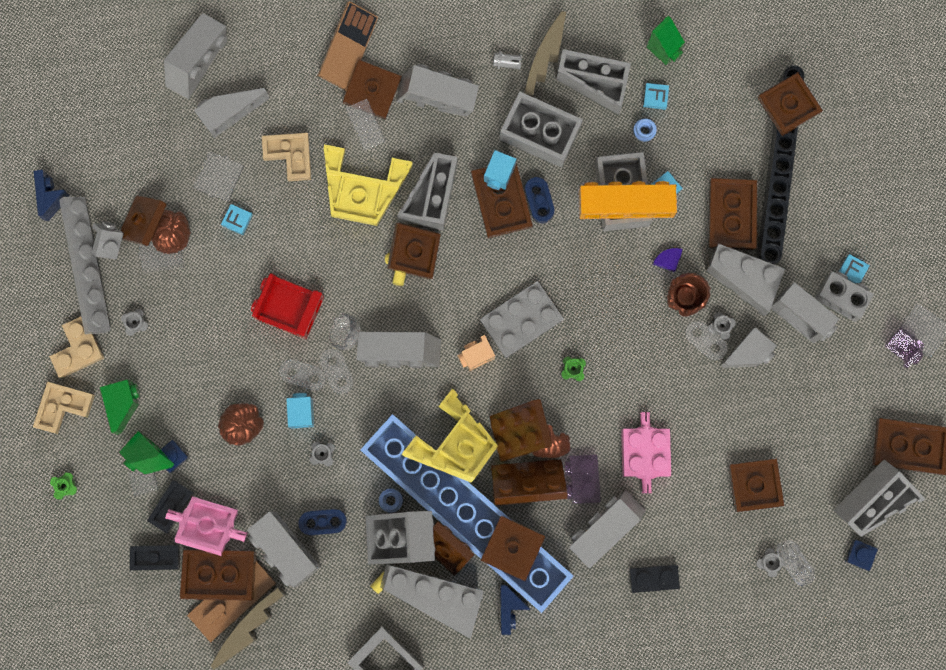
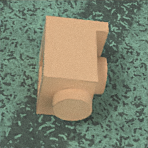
(476, 354)

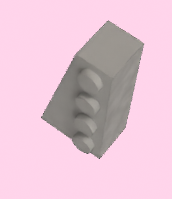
(439, 598)

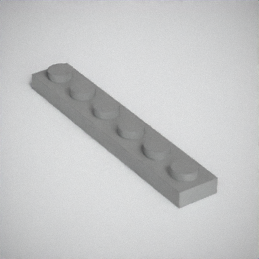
(84, 265)

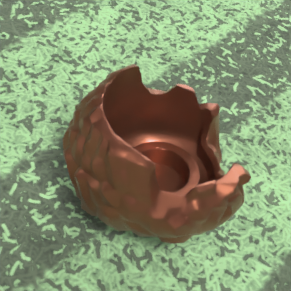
(171, 232)
(688, 294)
(240, 423)
(559, 447)

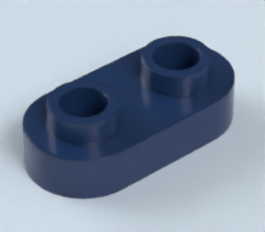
(539, 201)
(323, 522)

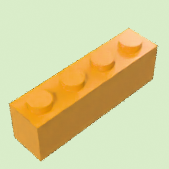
(627, 201)

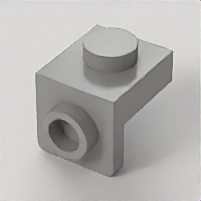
(107, 240)

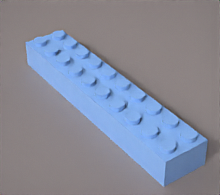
(460, 509)

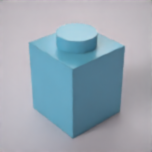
(499, 170)
(300, 411)

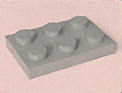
(521, 319)

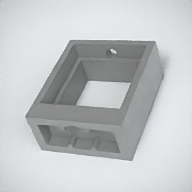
(805, 313)
(382, 633)

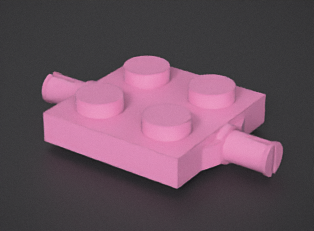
(646, 452)
(206, 526)

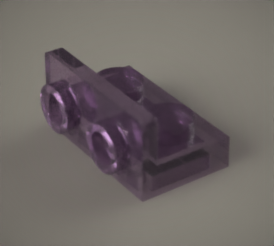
(584, 479)

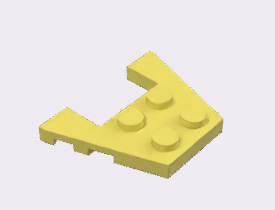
(358, 196)
(462, 451)

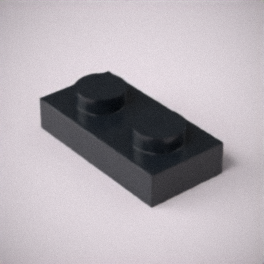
(174, 498)
(155, 557)
(654, 578)

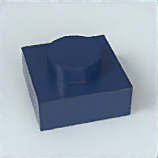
(175, 454)
(861, 555)

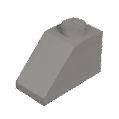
(751, 351)

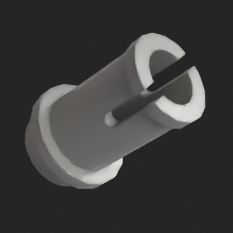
(505, 60)

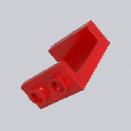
(287, 306)

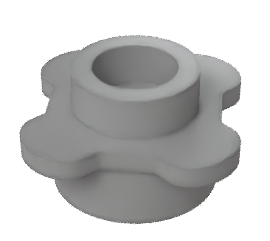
(128, 319)
(728, 324)
(317, 448)
(764, 563)

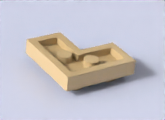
(294, 149)
(82, 353)
(56, 402)

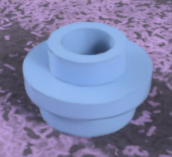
(647, 123)
(398, 500)

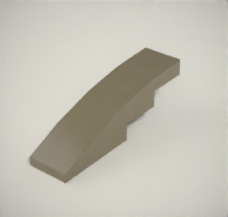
(546, 53)
(242, 634)

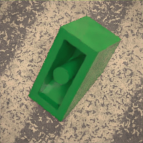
(666, 41)
(120, 403)
(144, 455)

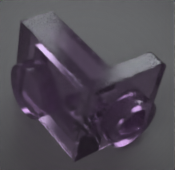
(906, 347)

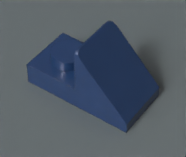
(47, 200)
(509, 602)

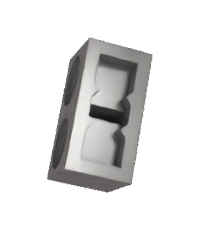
(842, 302)

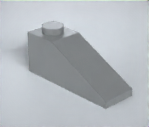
(226, 110)

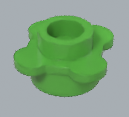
(578, 364)
(60, 492)

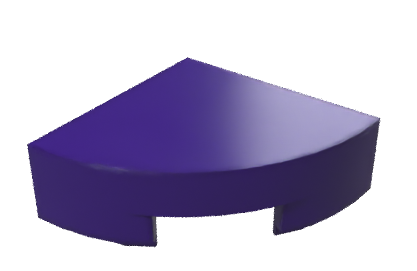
(668, 259)

